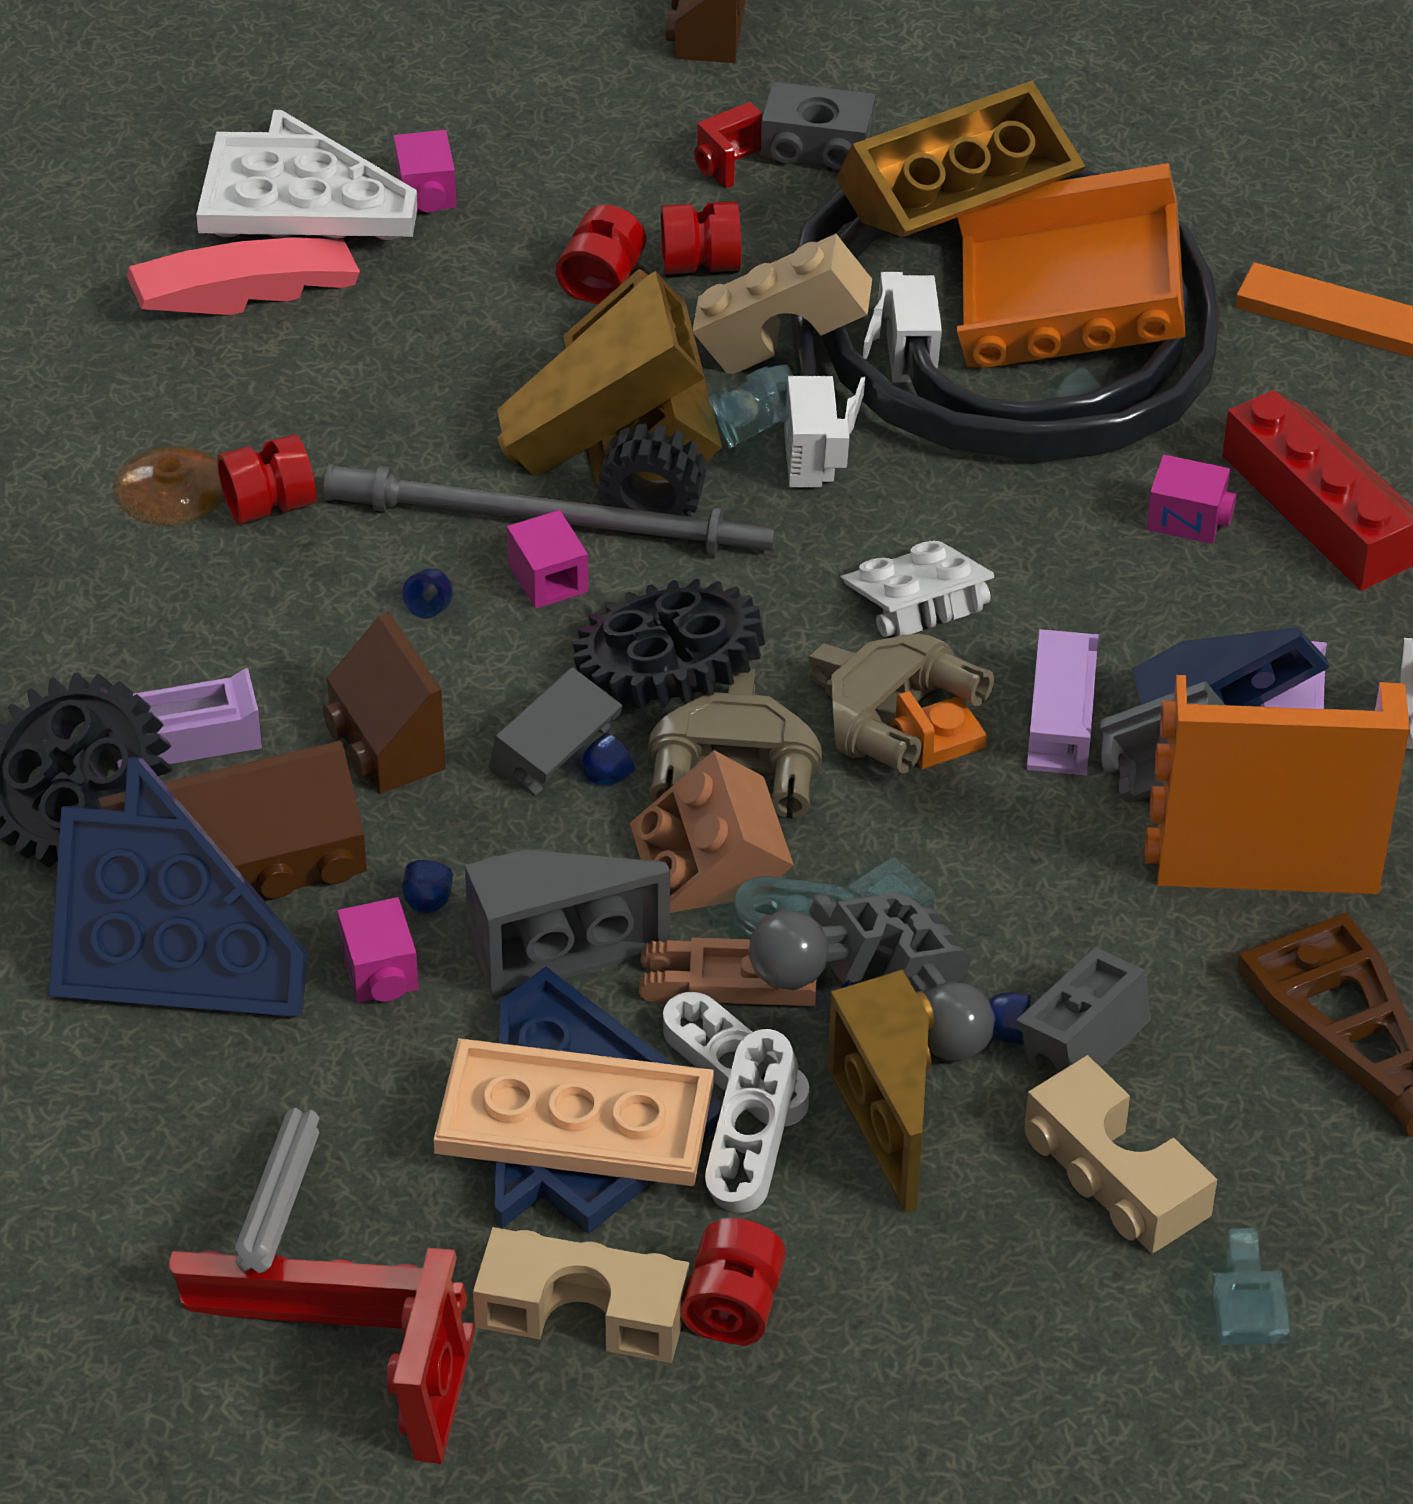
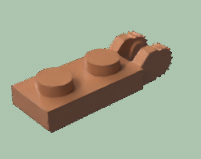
(716, 969)

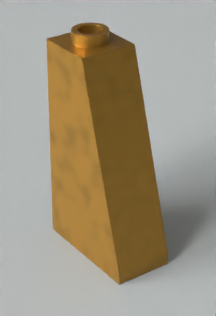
(603, 379)

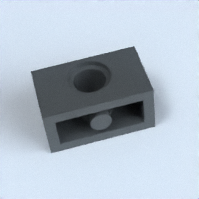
(814, 123)

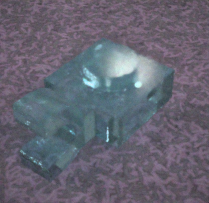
(1248, 1301)

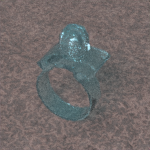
(752, 405)

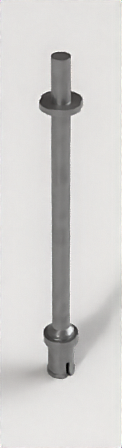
(386, 489)

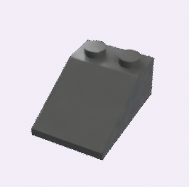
(561, 913)

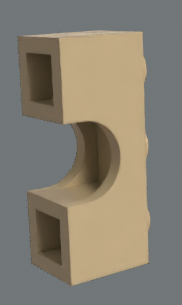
(815, 282)
(1148, 1192)
(534, 1274)

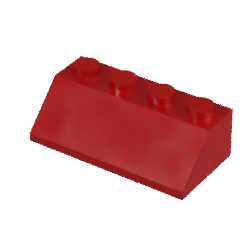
(1321, 487)

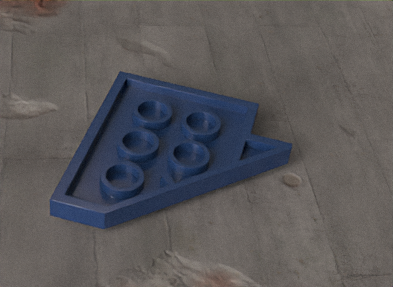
(163, 914)
(556, 1016)

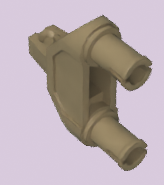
(867, 688)
(745, 729)

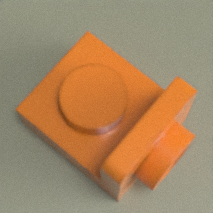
(943, 728)

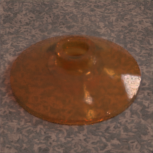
(169, 485)

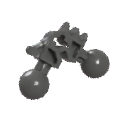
(884, 937)

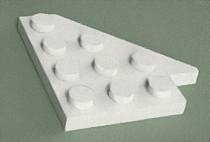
(299, 186)

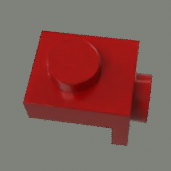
(727, 139)

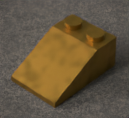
(880, 1070)

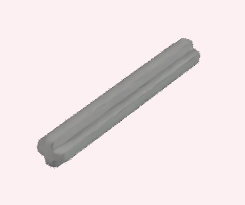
(277, 1191)

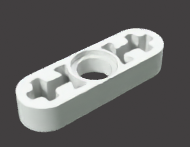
(724, 1035)
(743, 1094)

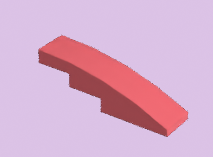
(229, 274)

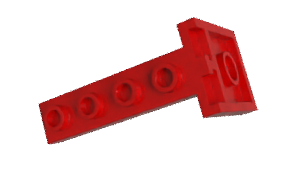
(341, 1292)

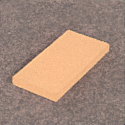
(574, 1112)

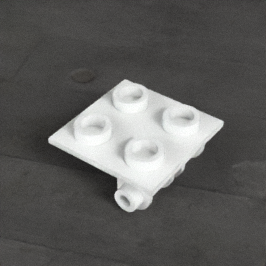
(919, 585)

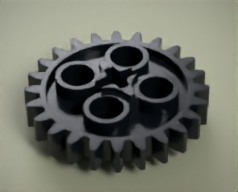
(670, 643)
(43, 738)

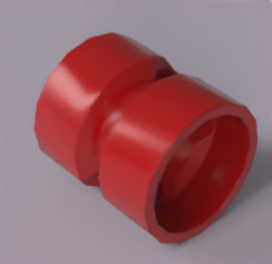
(700, 238)
(600, 253)
(266, 479)
(733, 1281)

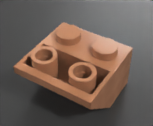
(713, 833)

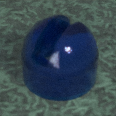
(421, 582)
(606, 761)
(427, 885)
(1007, 1009)

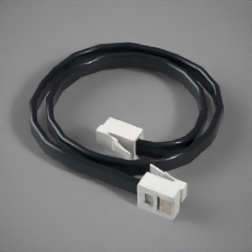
(956, 416)

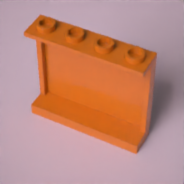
(1073, 269)
(1276, 794)

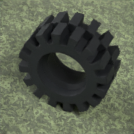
(653, 454)

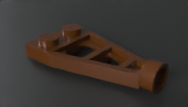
(1322, 958)

